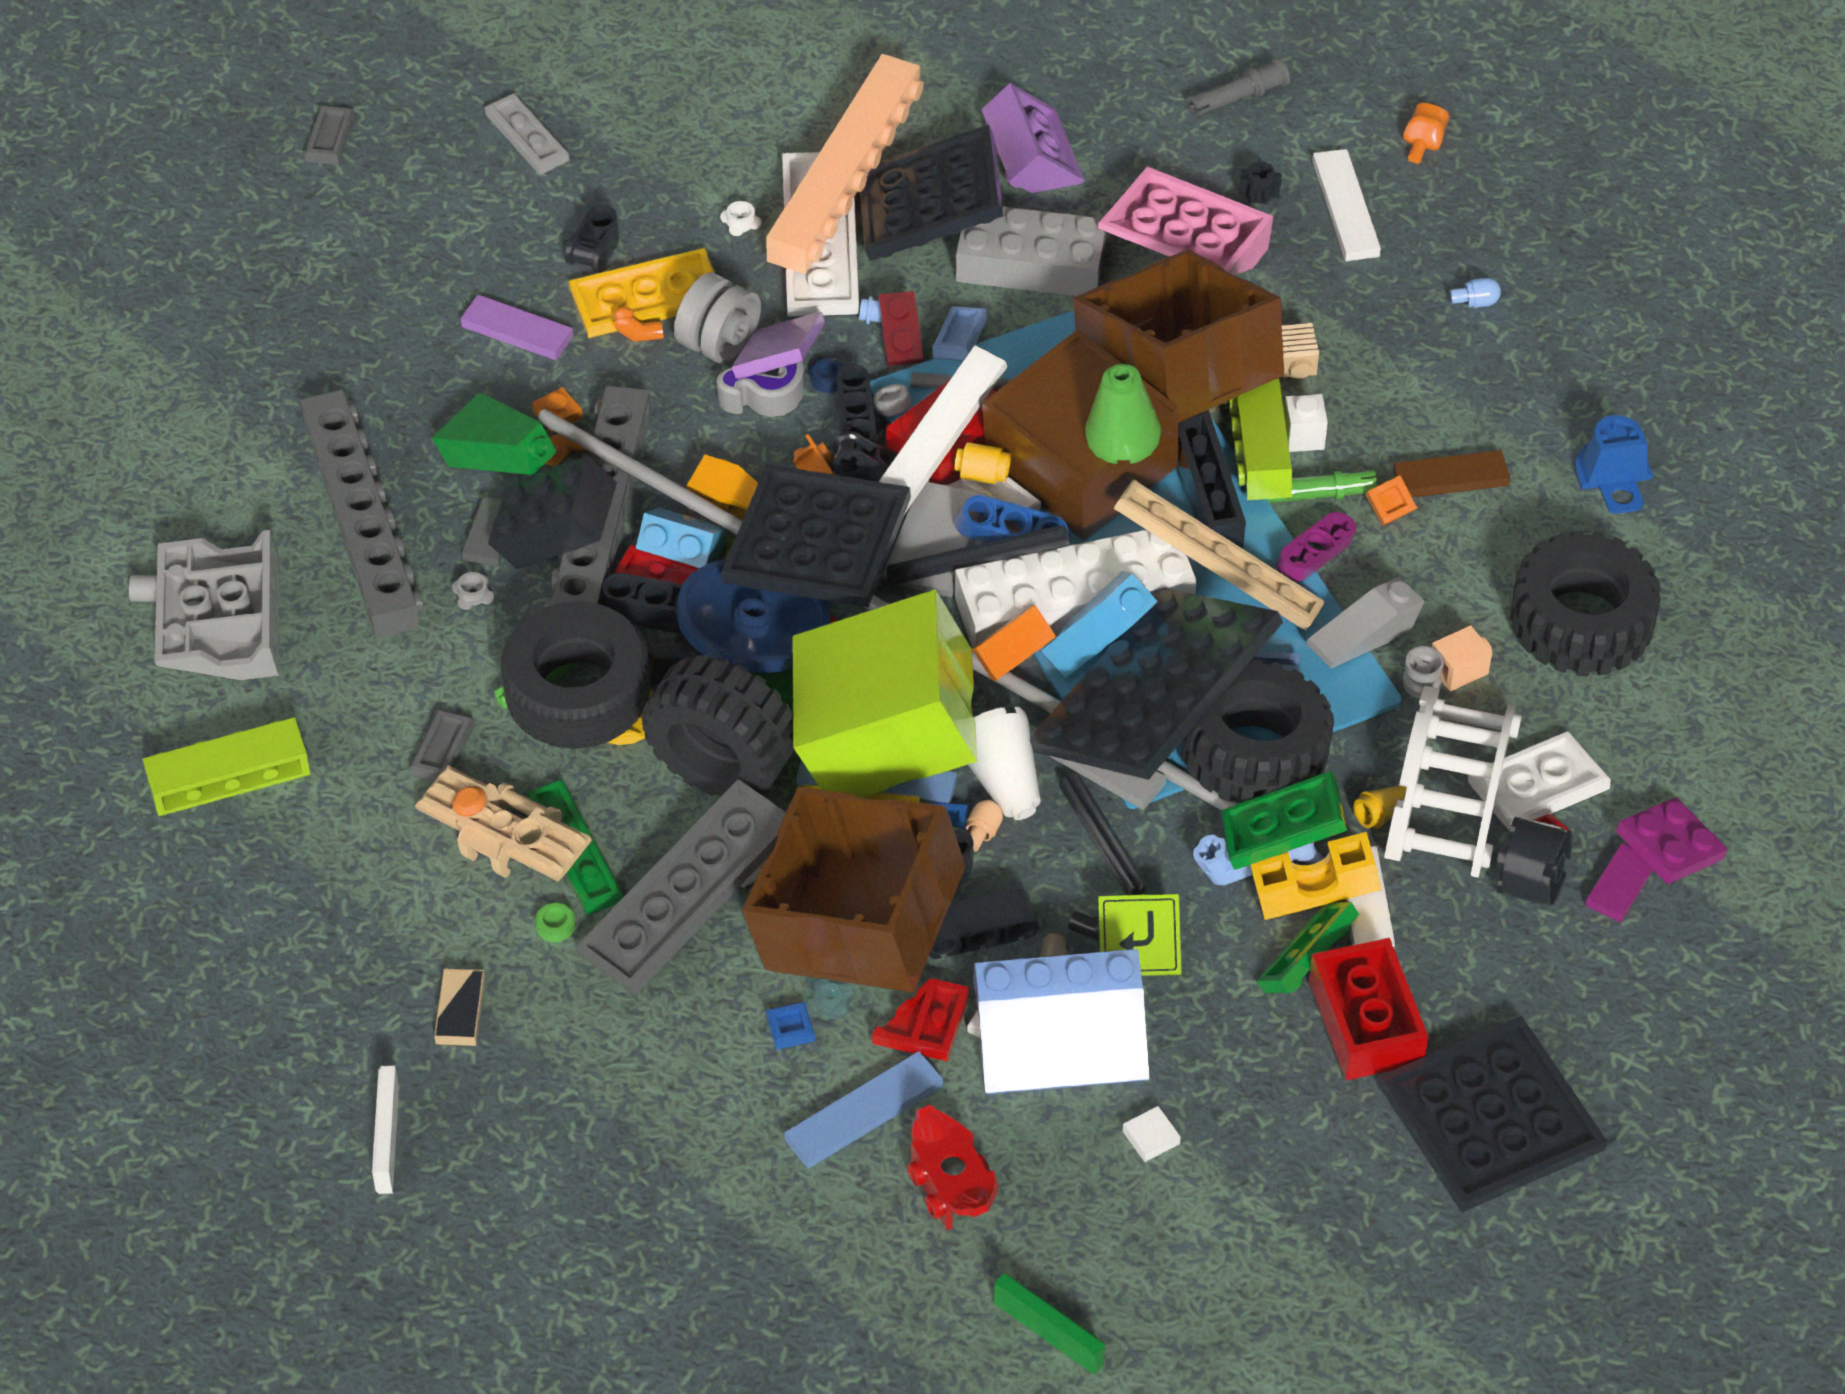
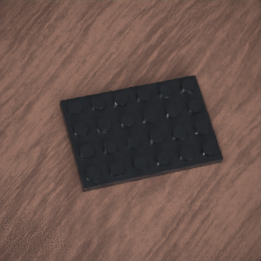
(1155, 683)

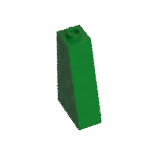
(494, 439)

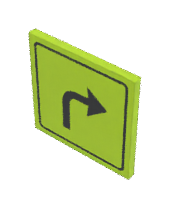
(1143, 924)

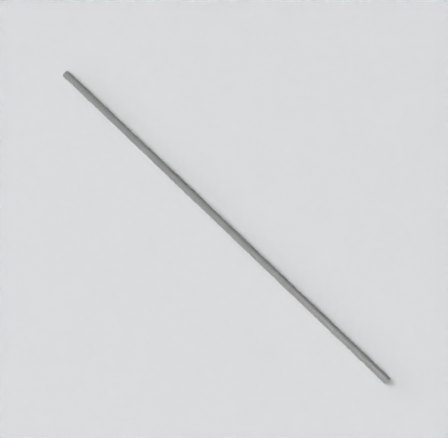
(733, 524)

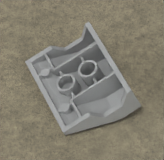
(218, 608)

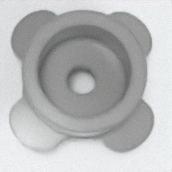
(472, 582)

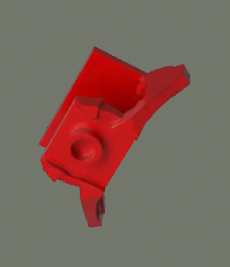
(935, 1139)

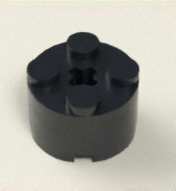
(1534, 861)

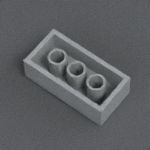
(1033, 252)

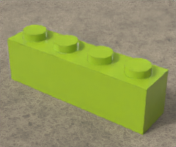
(1261, 442)
(226, 766)

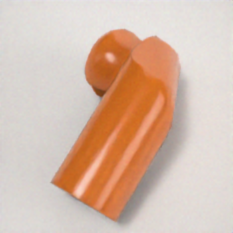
(635, 330)
(563, 447)

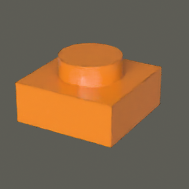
(560, 404)
(1391, 500)

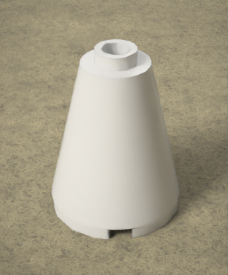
(1007, 761)

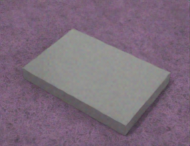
(932, 530)

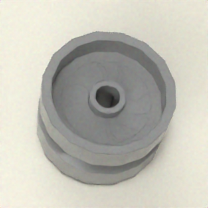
(717, 318)

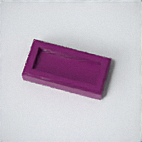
(1619, 884)

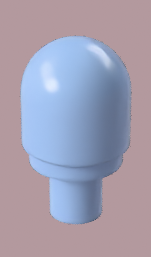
(1477, 292)

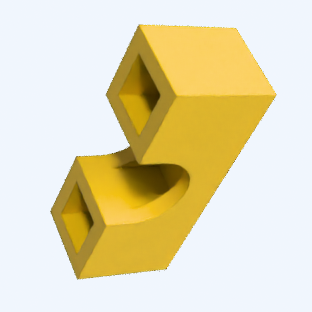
(1342, 874)

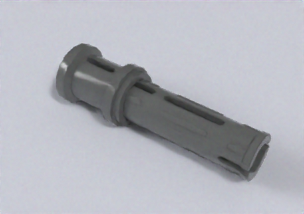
(1253, 83)

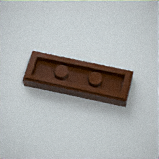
(1453, 473)

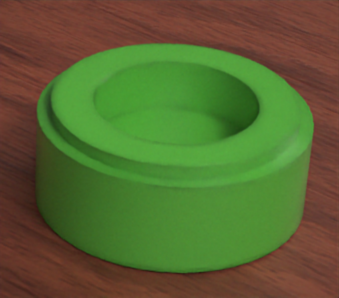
(555, 922)

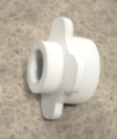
(740, 218)

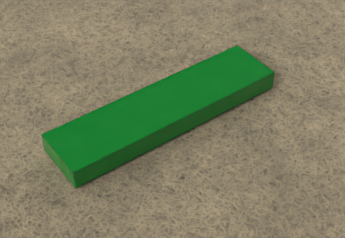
(589, 873)

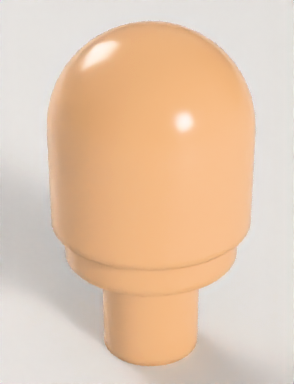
(984, 822)

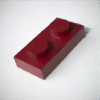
(900, 328)

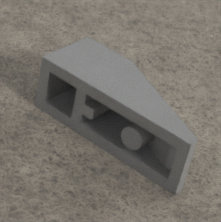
(1368, 623)

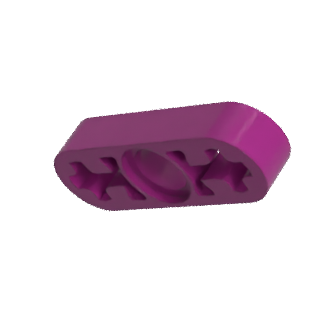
(1320, 534)

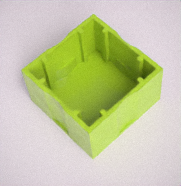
(884, 697)

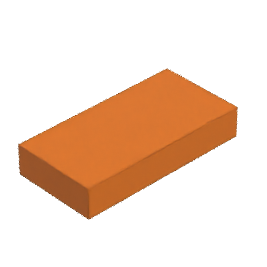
(1013, 642)

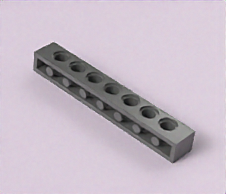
(623, 425)
(360, 514)

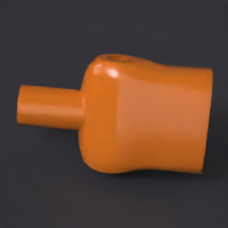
(1425, 130)

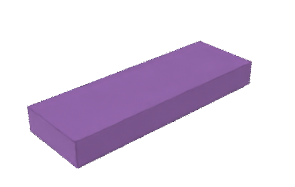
(517, 327)

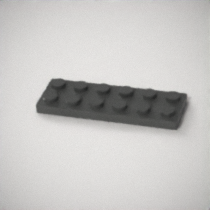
(684, 888)

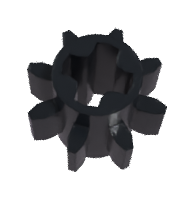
(1260, 183)

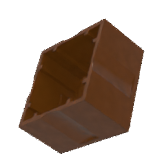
(1188, 330)
(855, 889)

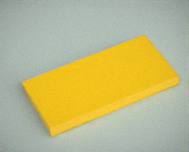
(648, 288)

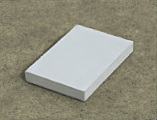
(1543, 780)

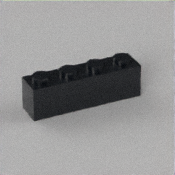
(1209, 479)

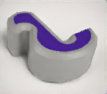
(762, 392)

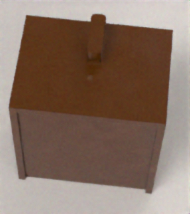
(1043, 425)

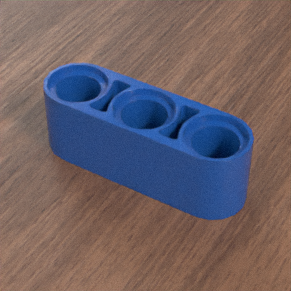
(994, 514)

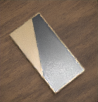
(459, 1007)

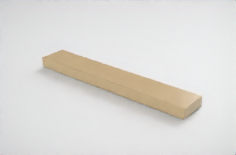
(1219, 555)

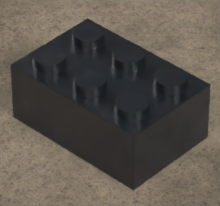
(552, 513)

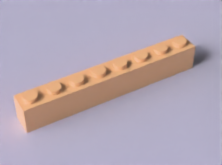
(844, 164)

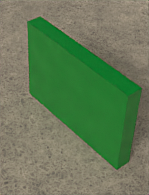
(1283, 820)

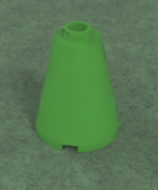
(1122, 418)

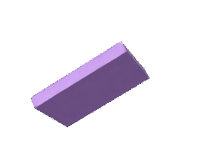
(778, 345)

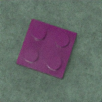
(1671, 840)

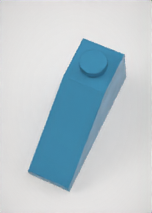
(1099, 623)

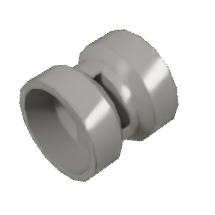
(1422, 669)

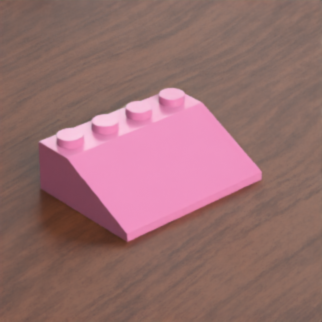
(1181, 216)

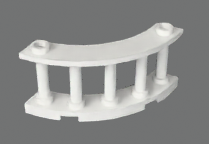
(1420, 756)

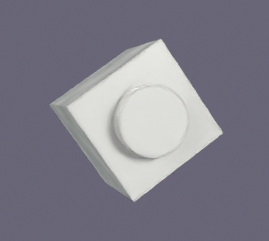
(1305, 422)

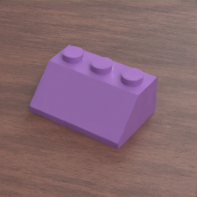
(1031, 142)

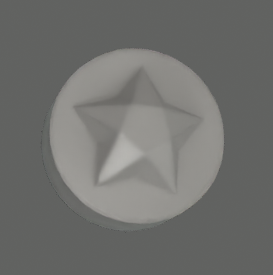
(892, 400)

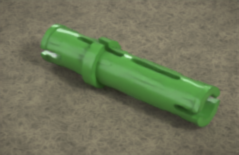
(1332, 485)

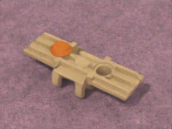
(488, 828)

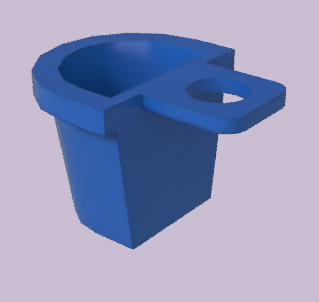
(1615, 461)

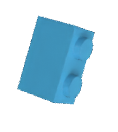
(681, 537)

